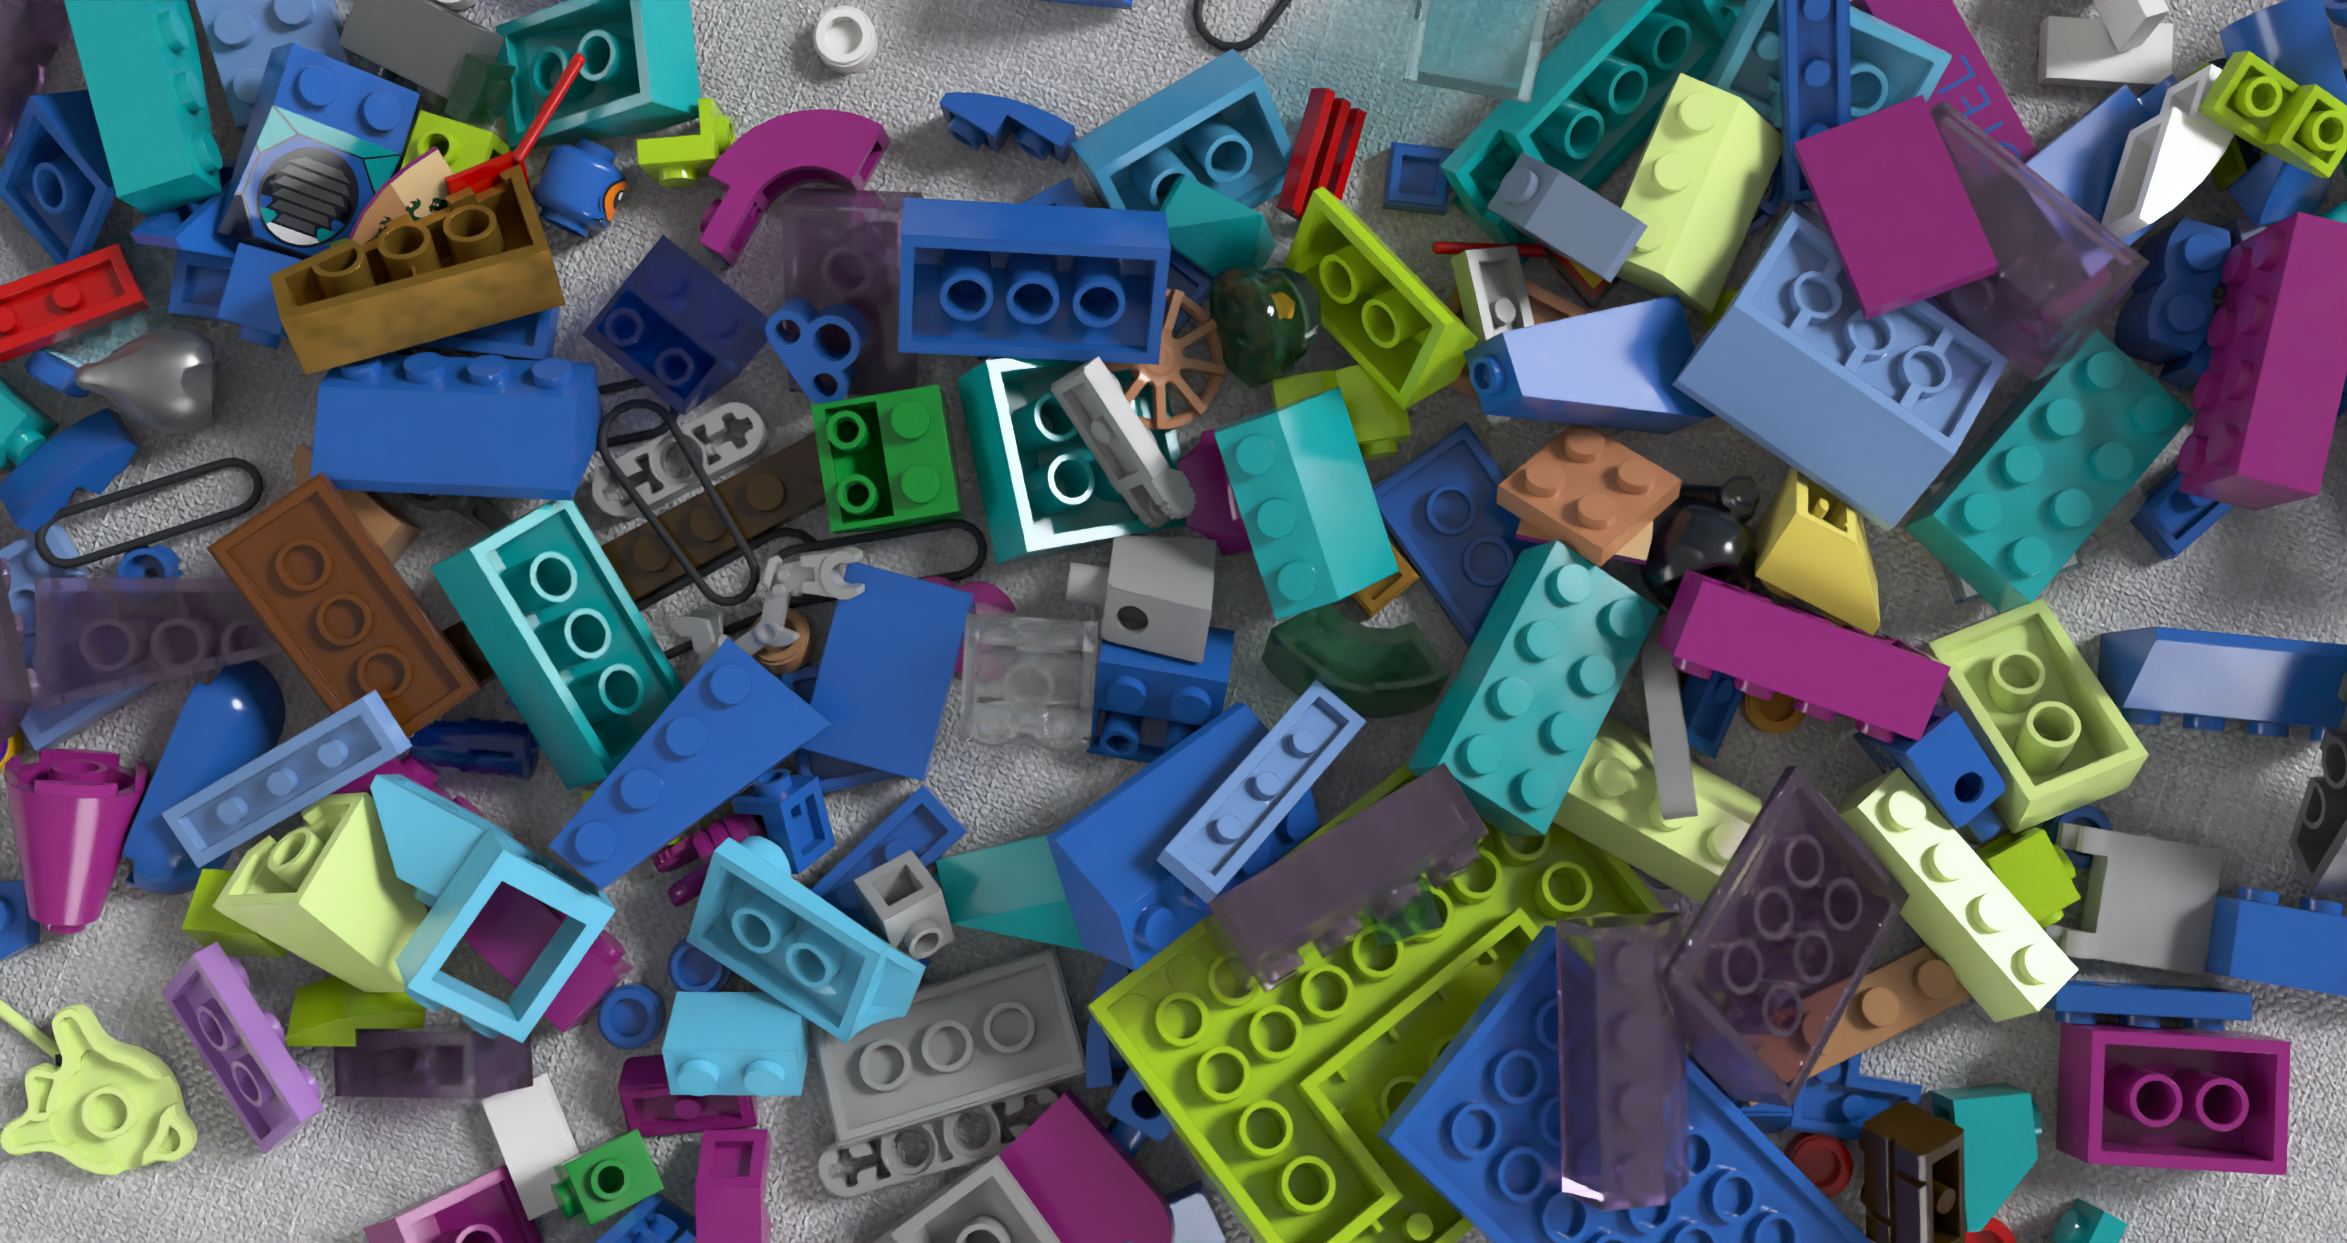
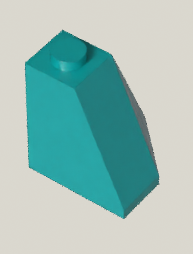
(1009, 891)

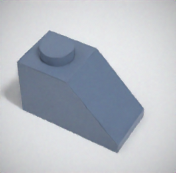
(1566, 217)

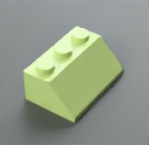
(1697, 191)
(1620, 811)

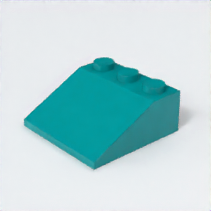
(1035, 469)

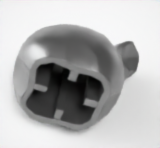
(158, 380)

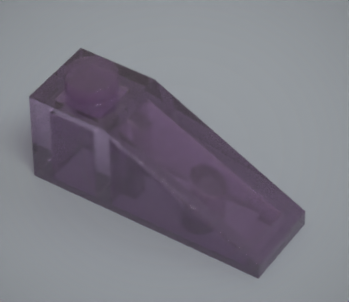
(432, 1063)

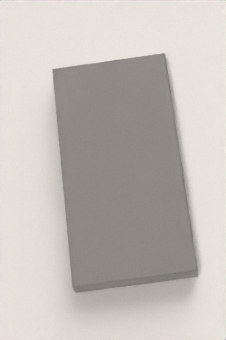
(954, 1050)

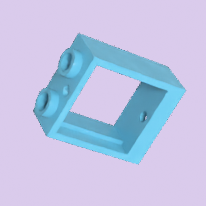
(492, 861)

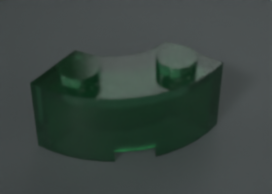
(1365, 667)

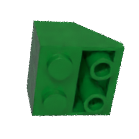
(888, 460)

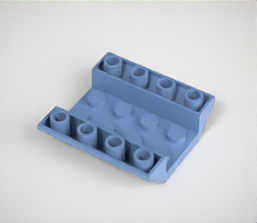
(1834, 395)

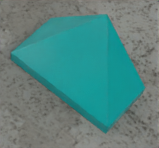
(1215, 229)

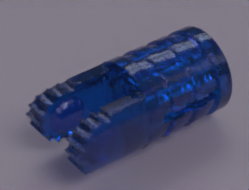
(479, 747)

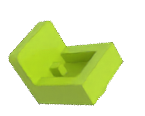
(682, 159)

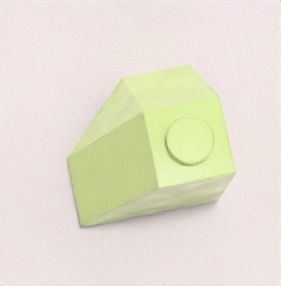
(329, 894)

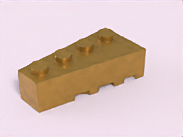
(421, 279)

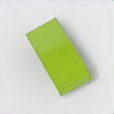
(2277, 115)
(334, 1011)

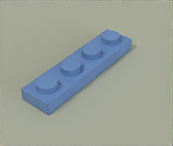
(287, 779)
(1260, 792)

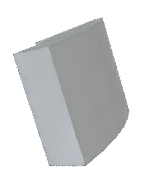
(974, 1208)

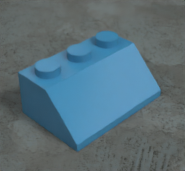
(1206, 127)

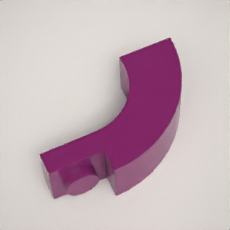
(780, 156)

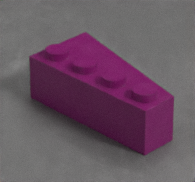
(1802, 655)

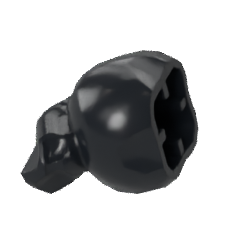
(1704, 535)

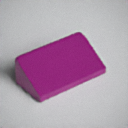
(655, 1112)

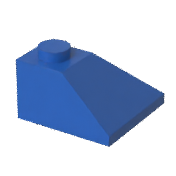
(58, 174)

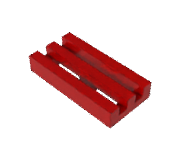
(1328, 161)

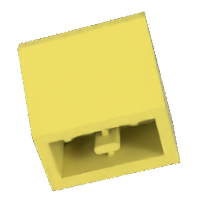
(1818, 552)

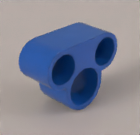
(809, 355)

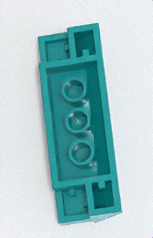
(1590, 99)

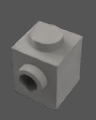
(905, 906)

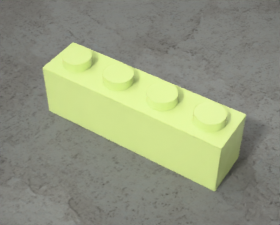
(1957, 900)

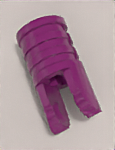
(702, 845)

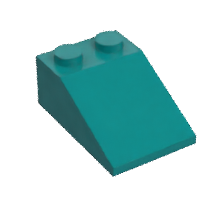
(634, 74)

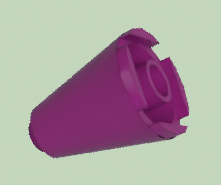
(71, 830)

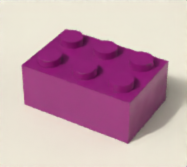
(2173, 1098)

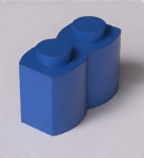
(2173, 293)

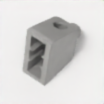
(1152, 593)

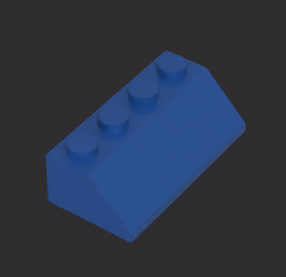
(1032, 281)
(458, 425)
(2223, 679)
(1108, 852)

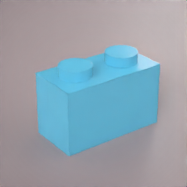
(735, 1045)

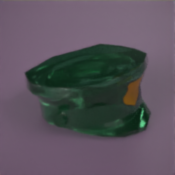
(1263, 320)

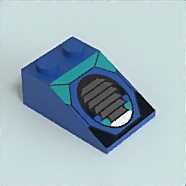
(313, 152)

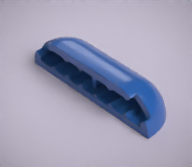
(213, 736)

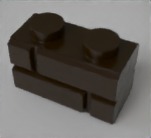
(1913, 1177)

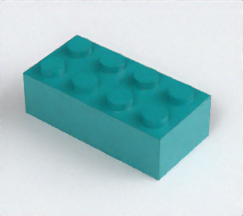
(2048, 473)
(1535, 687)

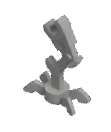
(811, 574)

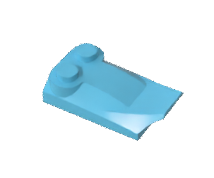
(797, 942)

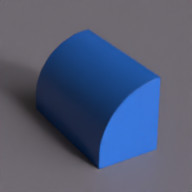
(2294, 41)

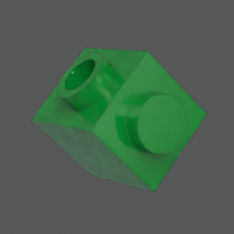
(605, 1179)

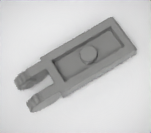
(1123, 444)

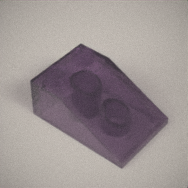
(847, 251)

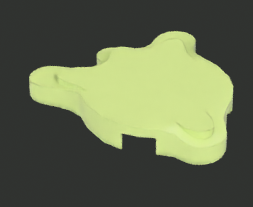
(104, 1105)

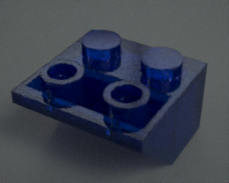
(678, 328)

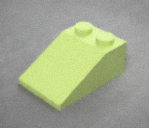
(2037, 714)

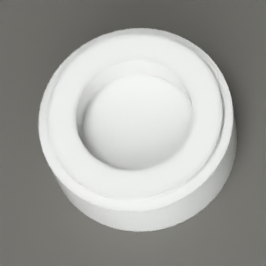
(845, 39)

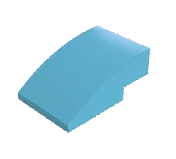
(1884, 62)

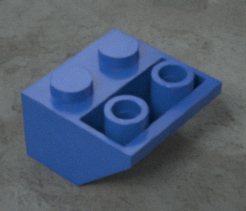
(1154, 699)

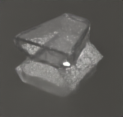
(1027, 680)

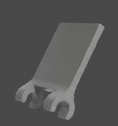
(2143, 901)

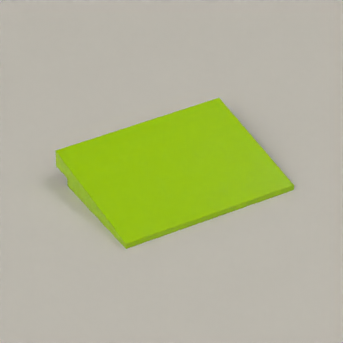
(1297, 1081)

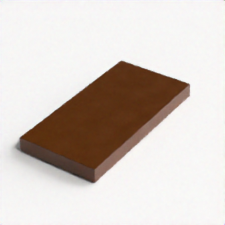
(342, 607)

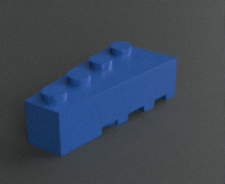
(695, 757)

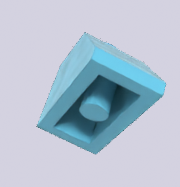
(426, 833)

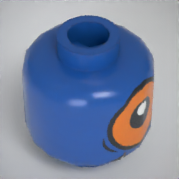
(580, 188)

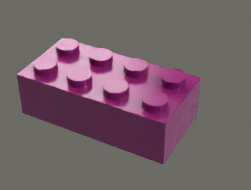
(2272, 368)

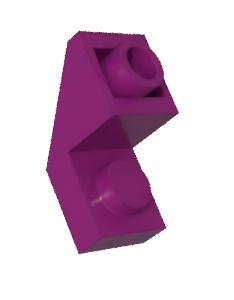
(733, 1187)

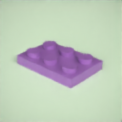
(243, 1047)

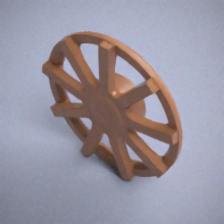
(1172, 362)

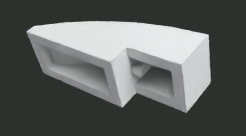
(2166, 157)

